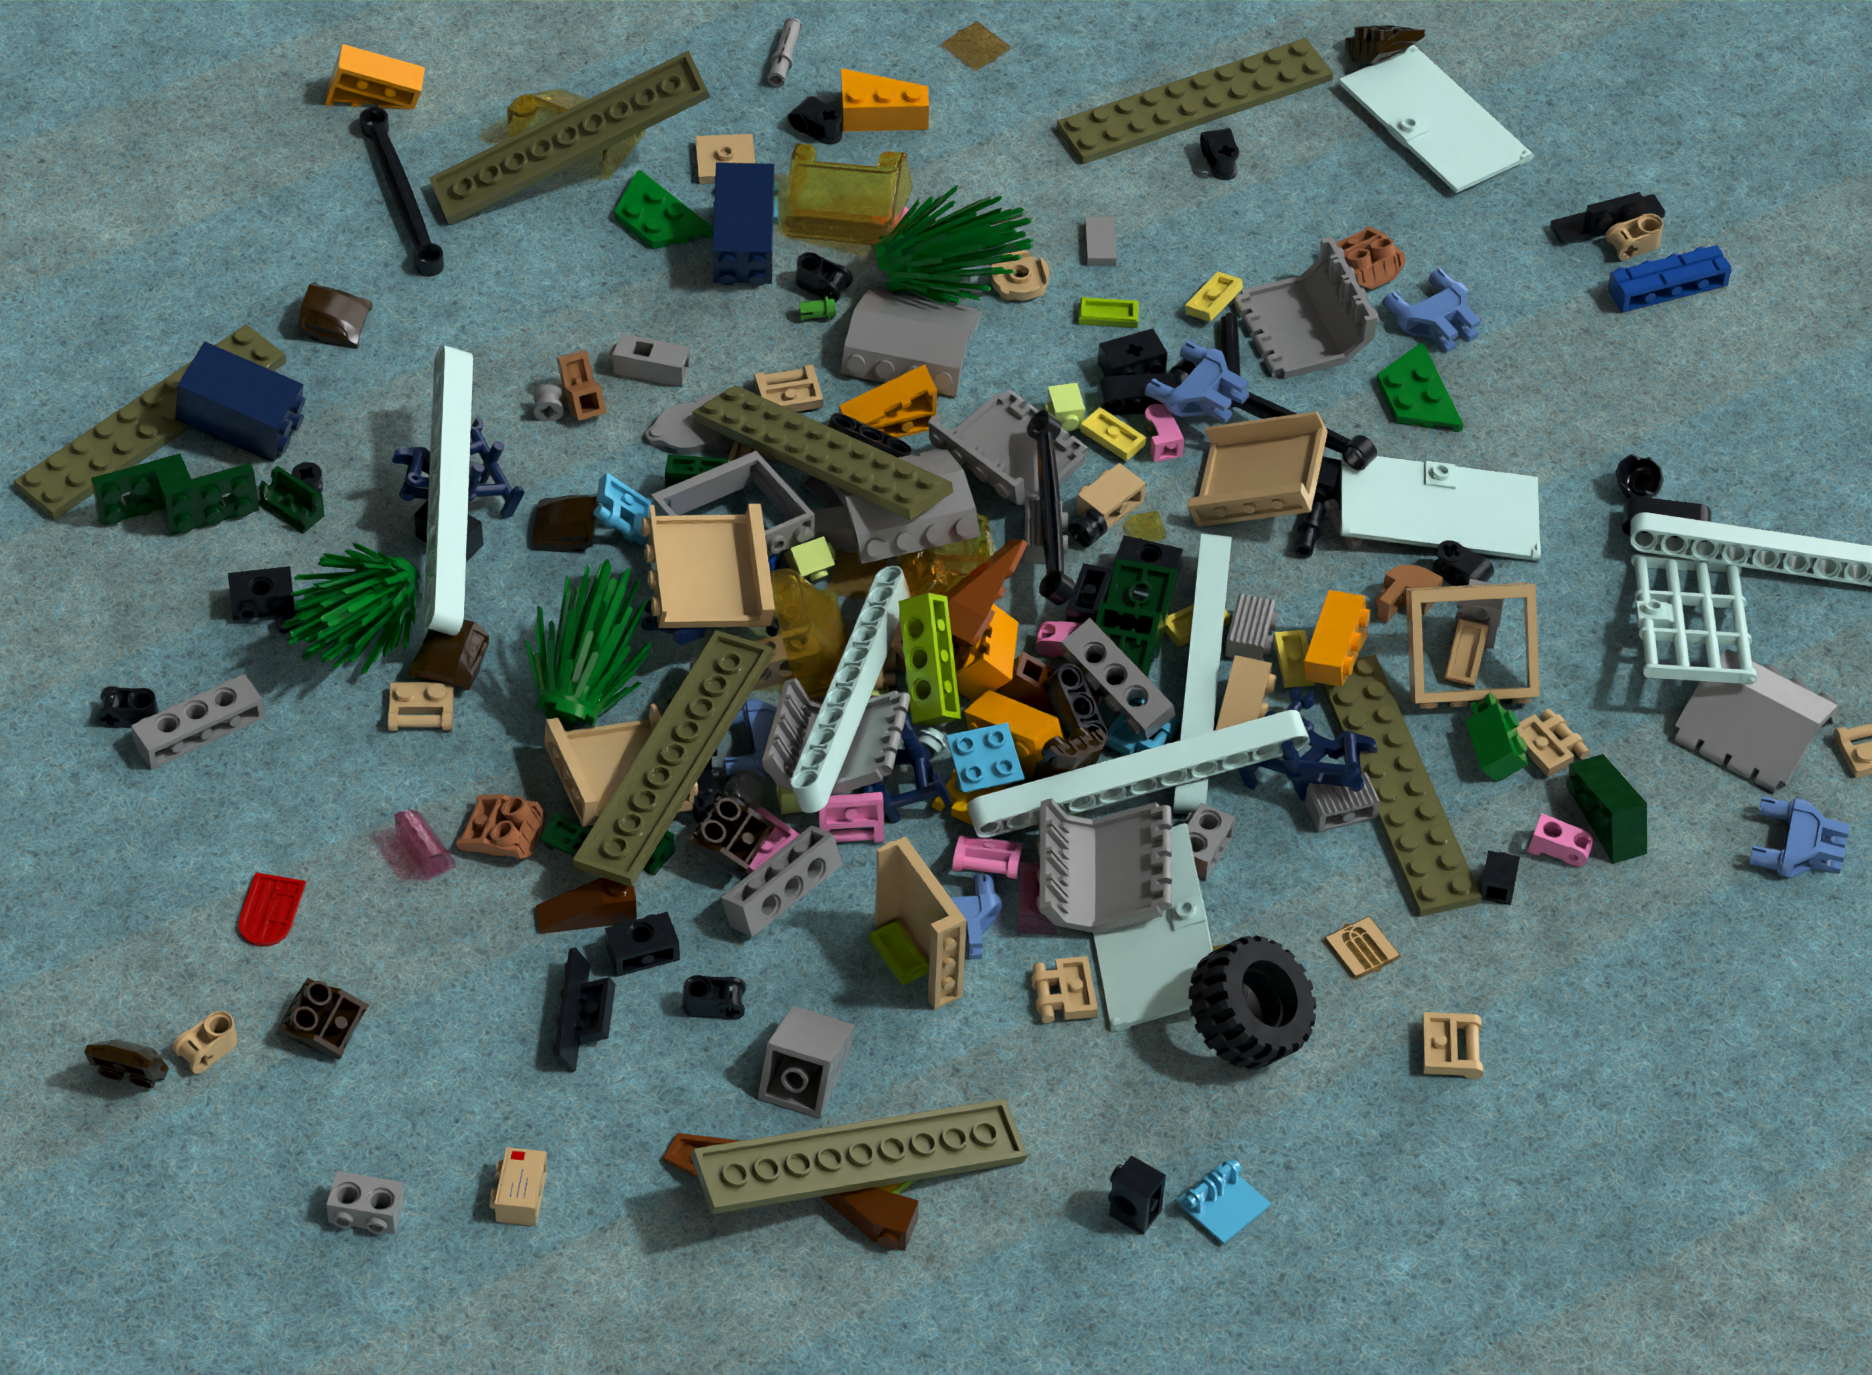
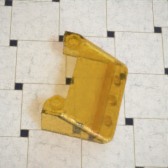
(558, 100)
(844, 199)

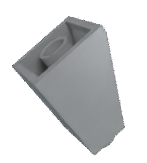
(805, 1061)

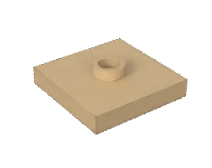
(722, 149)

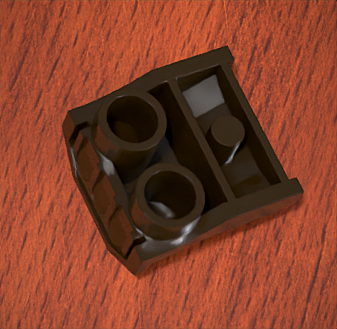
(1380, 42)
(333, 316)
(565, 523)
(451, 658)
(1079, 751)
(731, 834)
(328, 1017)
(121, 1057)

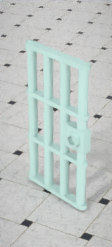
(1662, 619)

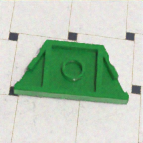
(657, 214)
(1417, 392)

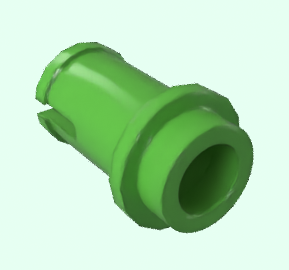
(817, 309)

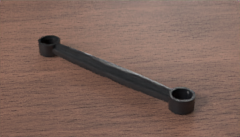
(402, 192)
(1266, 409)
(1055, 584)

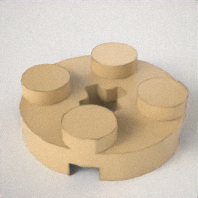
(1024, 288)

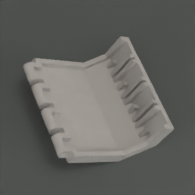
(1309, 318)
(904, 332)
(1000, 450)
(887, 535)
(1757, 725)
(869, 755)
(1104, 868)

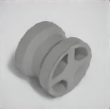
(548, 403)

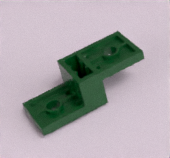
(169, 488)
(1134, 624)

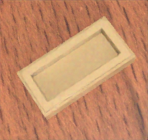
(1466, 652)

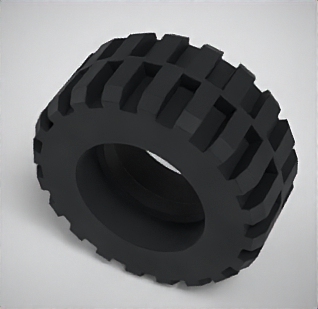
(1223, 1012)

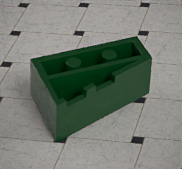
(1610, 807)

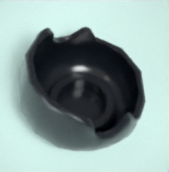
(1639, 477)

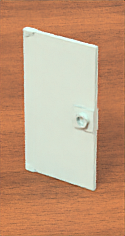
(1435, 119)
(1441, 503)
(1151, 962)

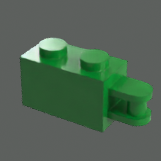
(1496, 739)

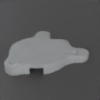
(679, 431)

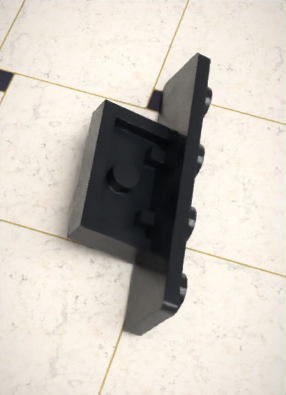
(1603, 215)
(583, 1010)

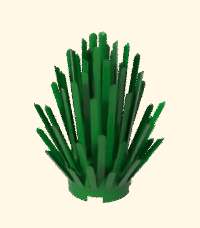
(928, 250)
(358, 604)
(584, 656)

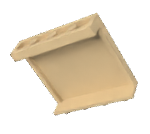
(1260, 469)
(709, 570)
(597, 759)
(926, 913)

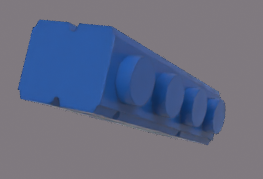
(1669, 278)

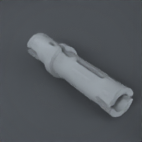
(782, 58)

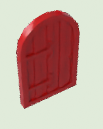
(270, 909)

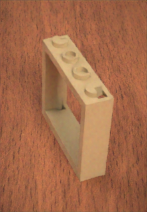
(1461, 698)

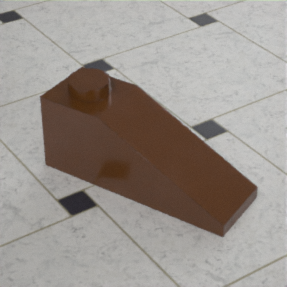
(1029, 684)
(588, 906)
(878, 1214)

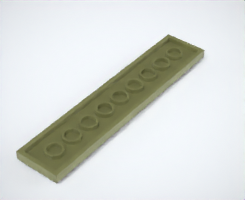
(1194, 100)
(569, 137)
(127, 434)
(823, 452)
(673, 758)
(1408, 802)
(858, 1156)

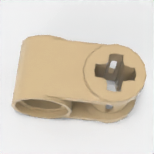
(1637, 236)
(203, 1045)

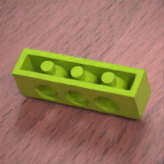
(929, 659)

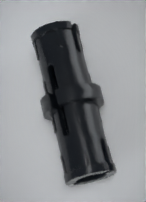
(1309, 530)

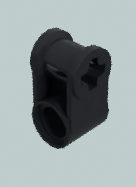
(817, 120)
(1221, 152)
(820, 276)
(1462, 565)
(126, 706)
(713, 997)

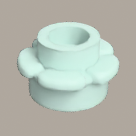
(932, 740)

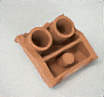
(1372, 257)
(503, 826)

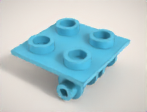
(984, 758)
(1223, 1201)

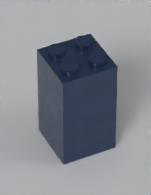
(743, 223)
(240, 402)

